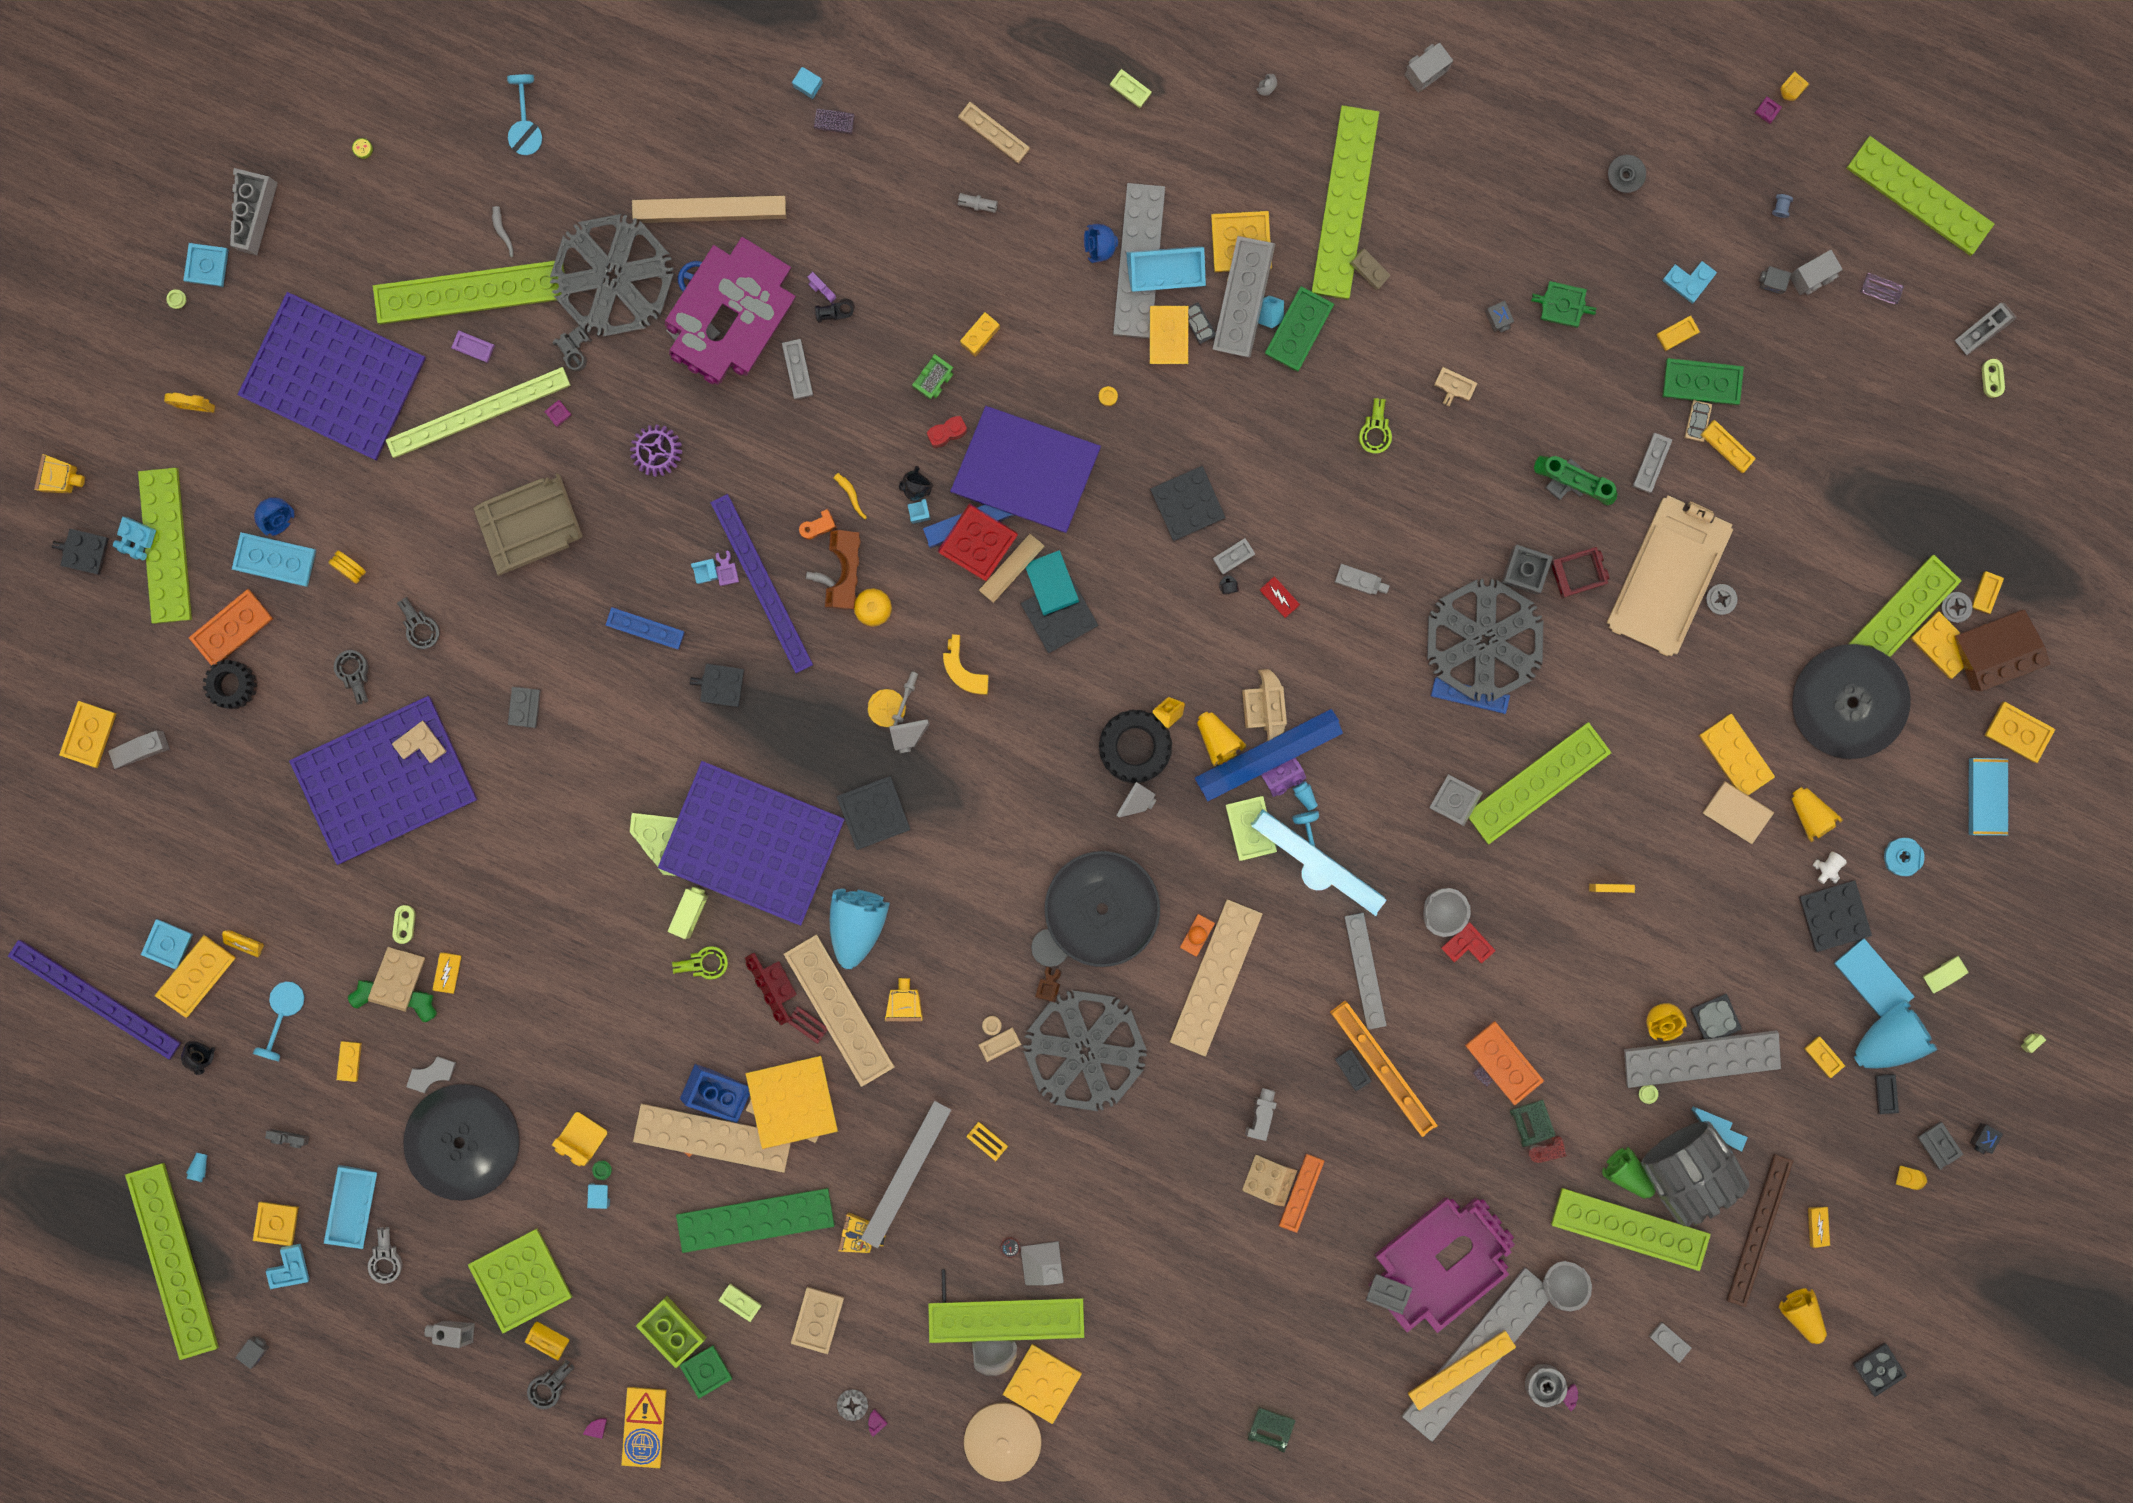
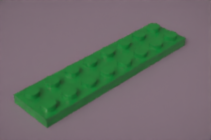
(755, 1220)

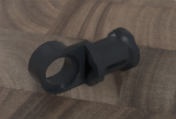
(834, 311)
(1228, 588)

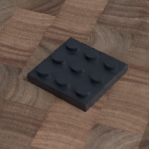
(1187, 503)
(1061, 625)
(873, 813)
(1835, 916)

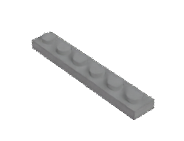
(1365, 971)

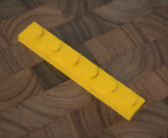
(1461, 1370)

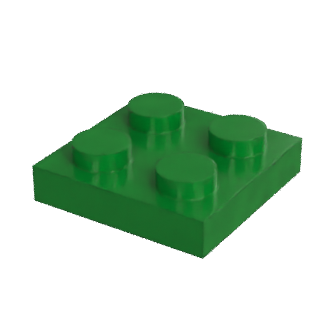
(706, 1371)

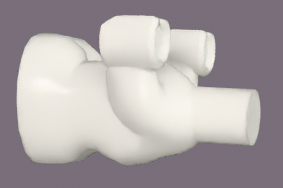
(1830, 867)

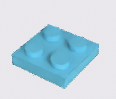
(206, 265)
(167, 944)

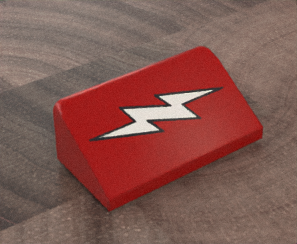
(1279, 597)

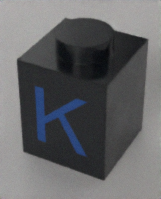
(1985, 1139)

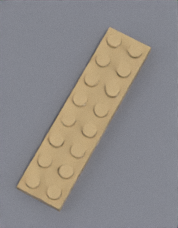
(1216, 977)
(839, 1010)
(707, 1138)

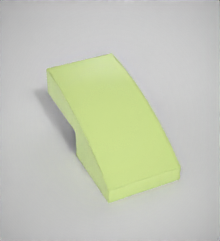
(1946, 974)

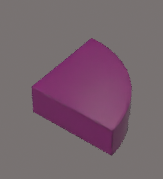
(1571, 1397)
(876, 1422)
(596, 1428)

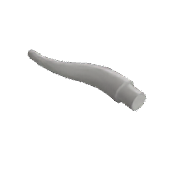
(497, 223)
(818, 577)

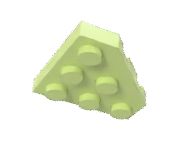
(652, 834)

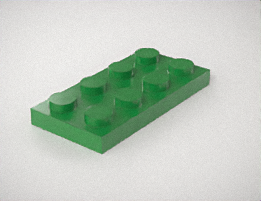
(1299, 329)
(1703, 381)

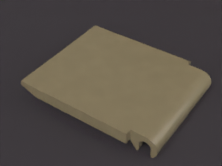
(528, 523)

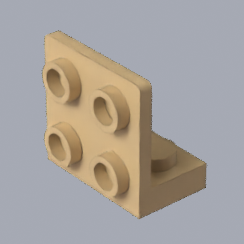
(1269, 1181)

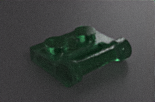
(1539, 1122)
(1272, 1423)

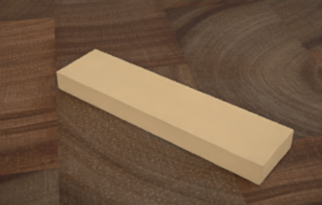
(994, 132)
(1011, 568)

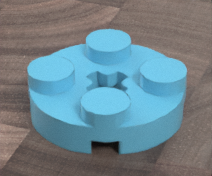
(1895, 864)

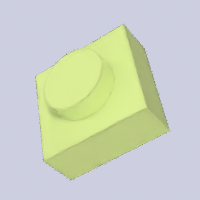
(2032, 1042)

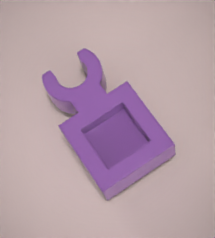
(816, 284)
(726, 572)

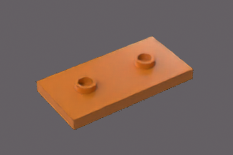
(231, 628)
(1504, 1063)

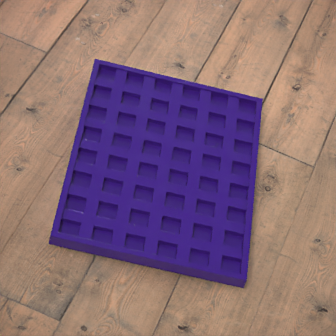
(331, 376)
(370, 793)
(751, 843)

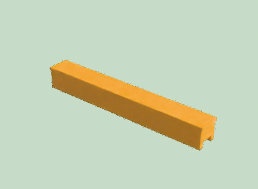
(1383, 1068)

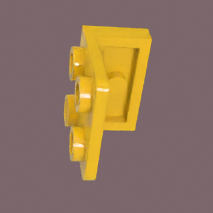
(580, 1139)

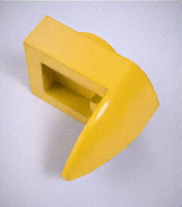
(1793, 87)
(1911, 1178)

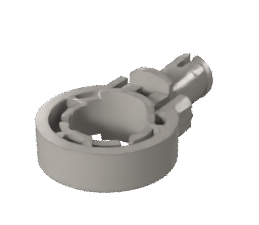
(390, 1255)

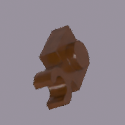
(1048, 988)

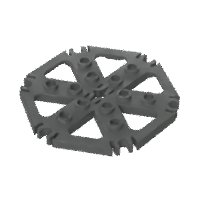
(594, 278)
(1484, 621)
(1102, 1052)

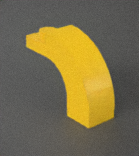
(965, 680)

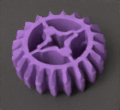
(657, 443)

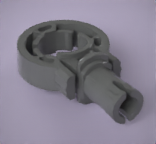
(410, 613)
(348, 679)
(554, 1380)

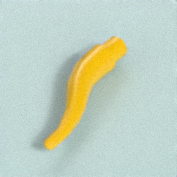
(848, 487)

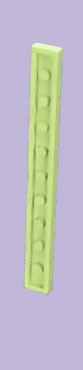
(478, 412)

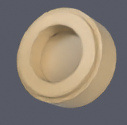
(991, 1025)

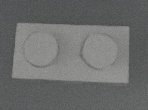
(1233, 556)
(1670, 1342)

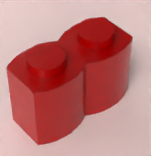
(951, 430)

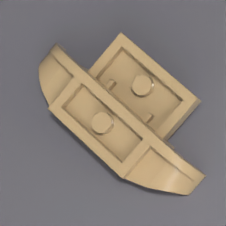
(1266, 705)

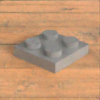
(1456, 800)

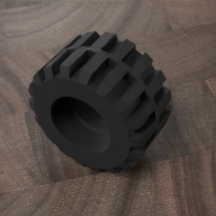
(215, 679)

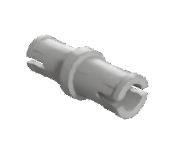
(977, 203)

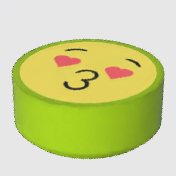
(362, 148)

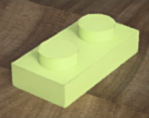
(1130, 88)
(740, 1302)

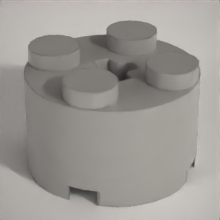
(1550, 1395)

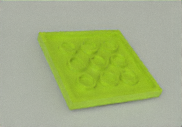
(520, 1280)

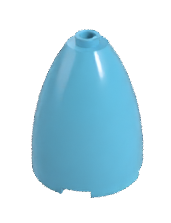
(855, 924)
(1894, 1039)

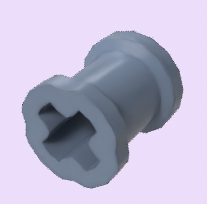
(1782, 206)

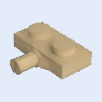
(1454, 385)

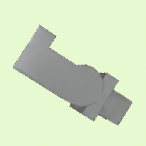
(1263, 1115)

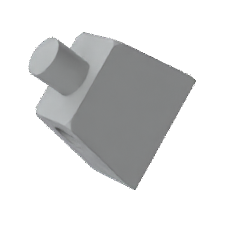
(451, 1333)

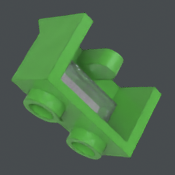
(932, 377)

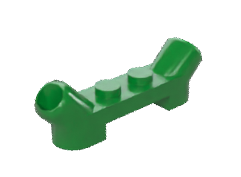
(1578, 479)
(420, 1001)

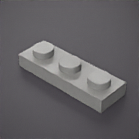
(797, 369)
(1652, 463)

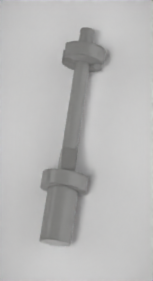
(909, 686)

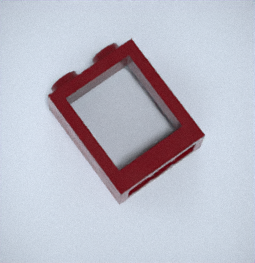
(1560, 577)

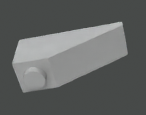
(1986, 328)
(139, 749)

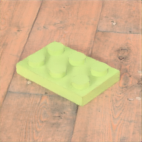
(1248, 840)

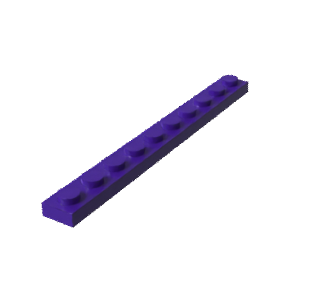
(761, 583)
(94, 999)

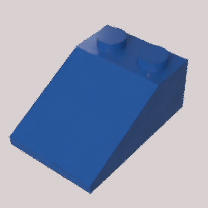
(715, 1093)

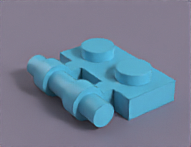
(134, 532)

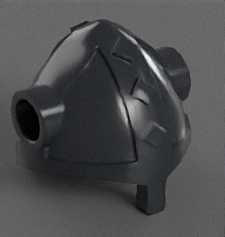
(915, 485)
(197, 1057)

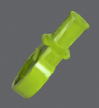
(1377, 414)
(688, 965)

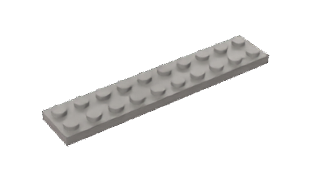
(1511, 1313)

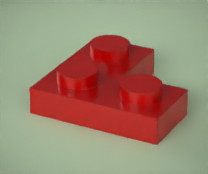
(1469, 940)

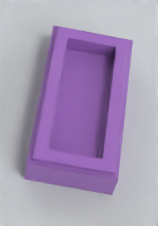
(473, 346)

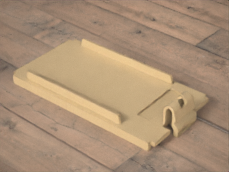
(1669, 575)

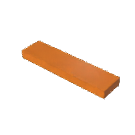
(1301, 1193)

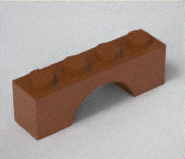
(845, 547)

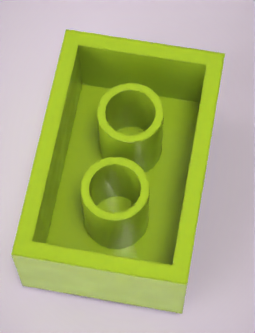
(671, 1331)

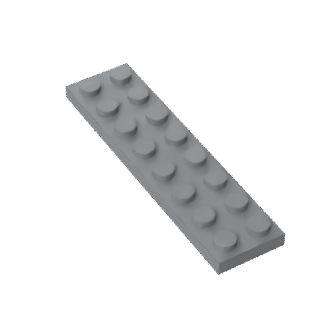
(1140, 233)
(1702, 1059)

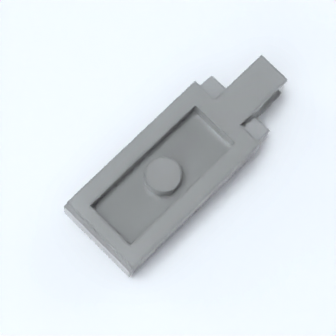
(1360, 580)

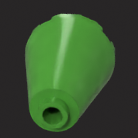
(1628, 1173)

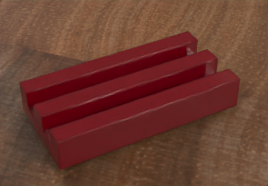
(802, 1030)

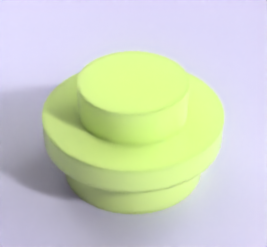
(176, 299)
(1648, 1094)

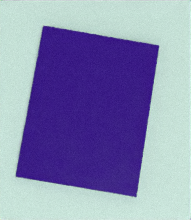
(1025, 469)

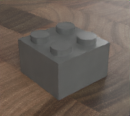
(1526, 569)

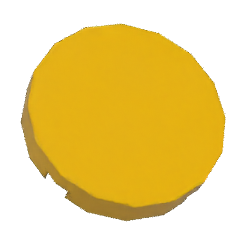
(883, 706)

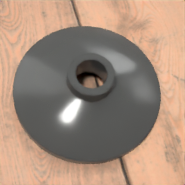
(1630, 165)

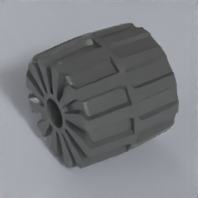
(1695, 1173)

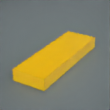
(1728, 446)

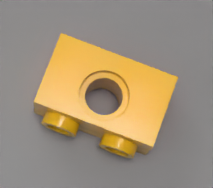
(980, 334)

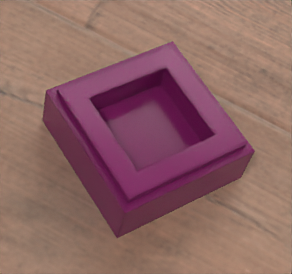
(1768, 110)
(558, 413)

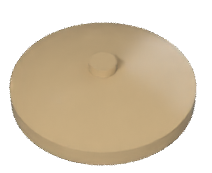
(1002, 1441)

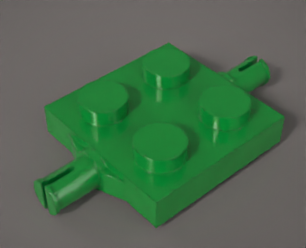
(1563, 304)

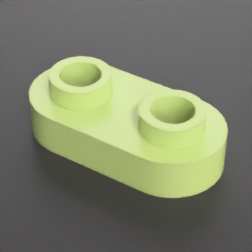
(1995, 378)
(402, 923)

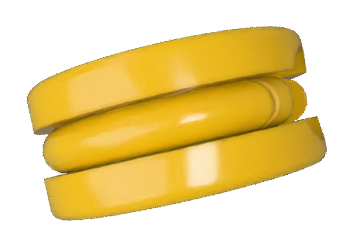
(347, 567)

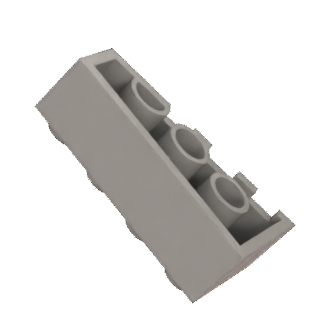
(250, 209)

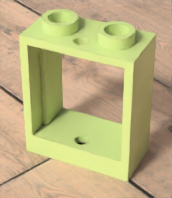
(688, 912)

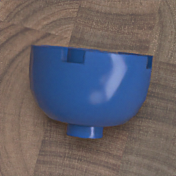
(1100, 242)
(273, 515)

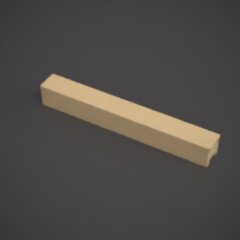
(709, 209)

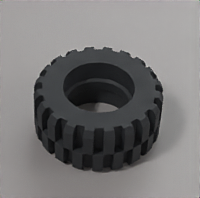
(1140, 772)

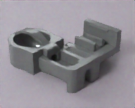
(571, 344)

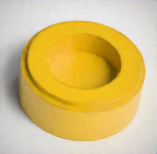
(1108, 396)

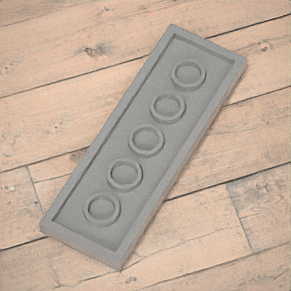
(1244, 296)

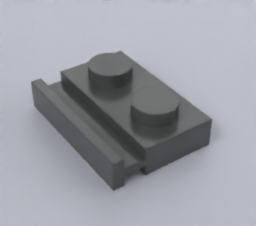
(524, 707)
(1940, 1145)
(1388, 1293)

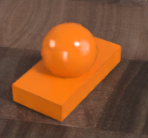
(1197, 935)

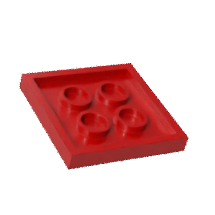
(977, 542)

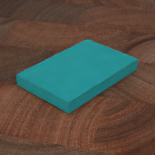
(1051, 582)

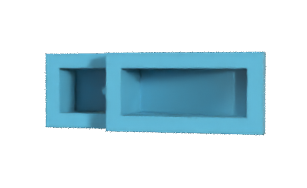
(1723, 1128)

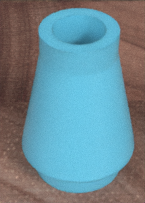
(1305, 795)
(197, 1168)

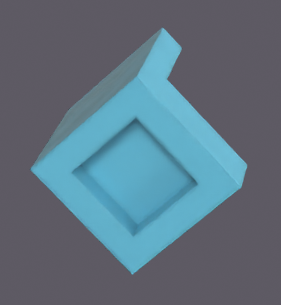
(807, 82)
(1271, 312)
(919, 512)
(705, 571)
(598, 1196)

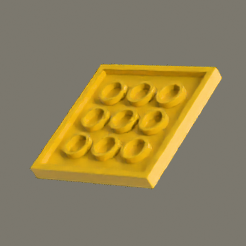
(791, 1102)

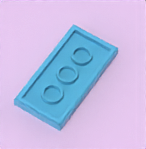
(274, 559)
(1872, 978)

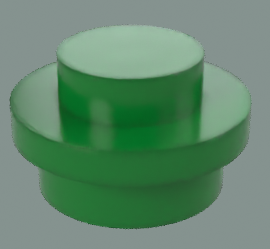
(601, 1170)

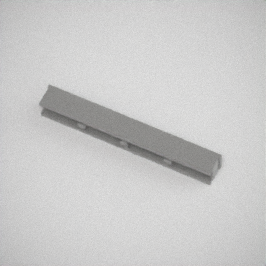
(906, 1174)

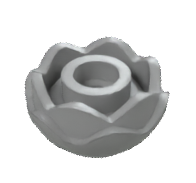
(1267, 85)

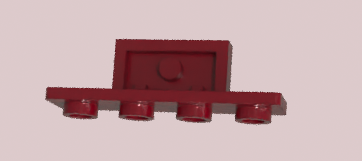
(774, 986)

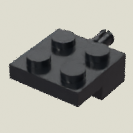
(83, 551)
(720, 685)

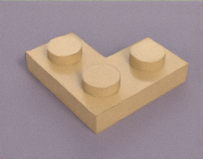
(420, 738)

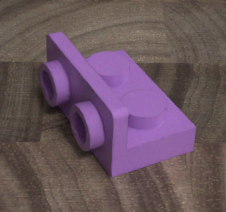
(1284, 777)

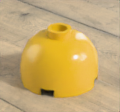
(872, 607)
(1665, 1022)

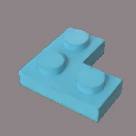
(1690, 285)
(292, 1272)

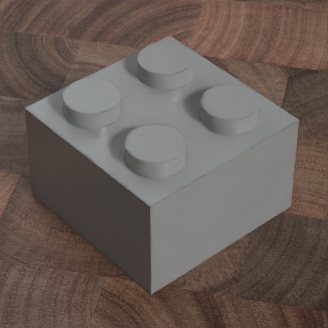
(1428, 67)
(1812, 274)

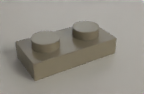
(1370, 269)

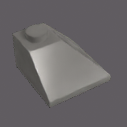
(908, 735)
(1137, 801)
(1042, 1264)

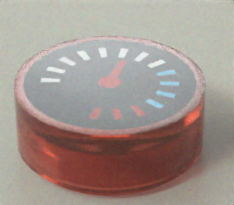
(1010, 1247)

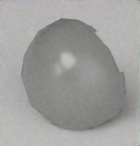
(1446, 912)
(1567, 1286)
(994, 1356)

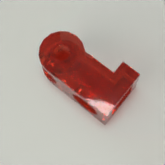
(1547, 1152)

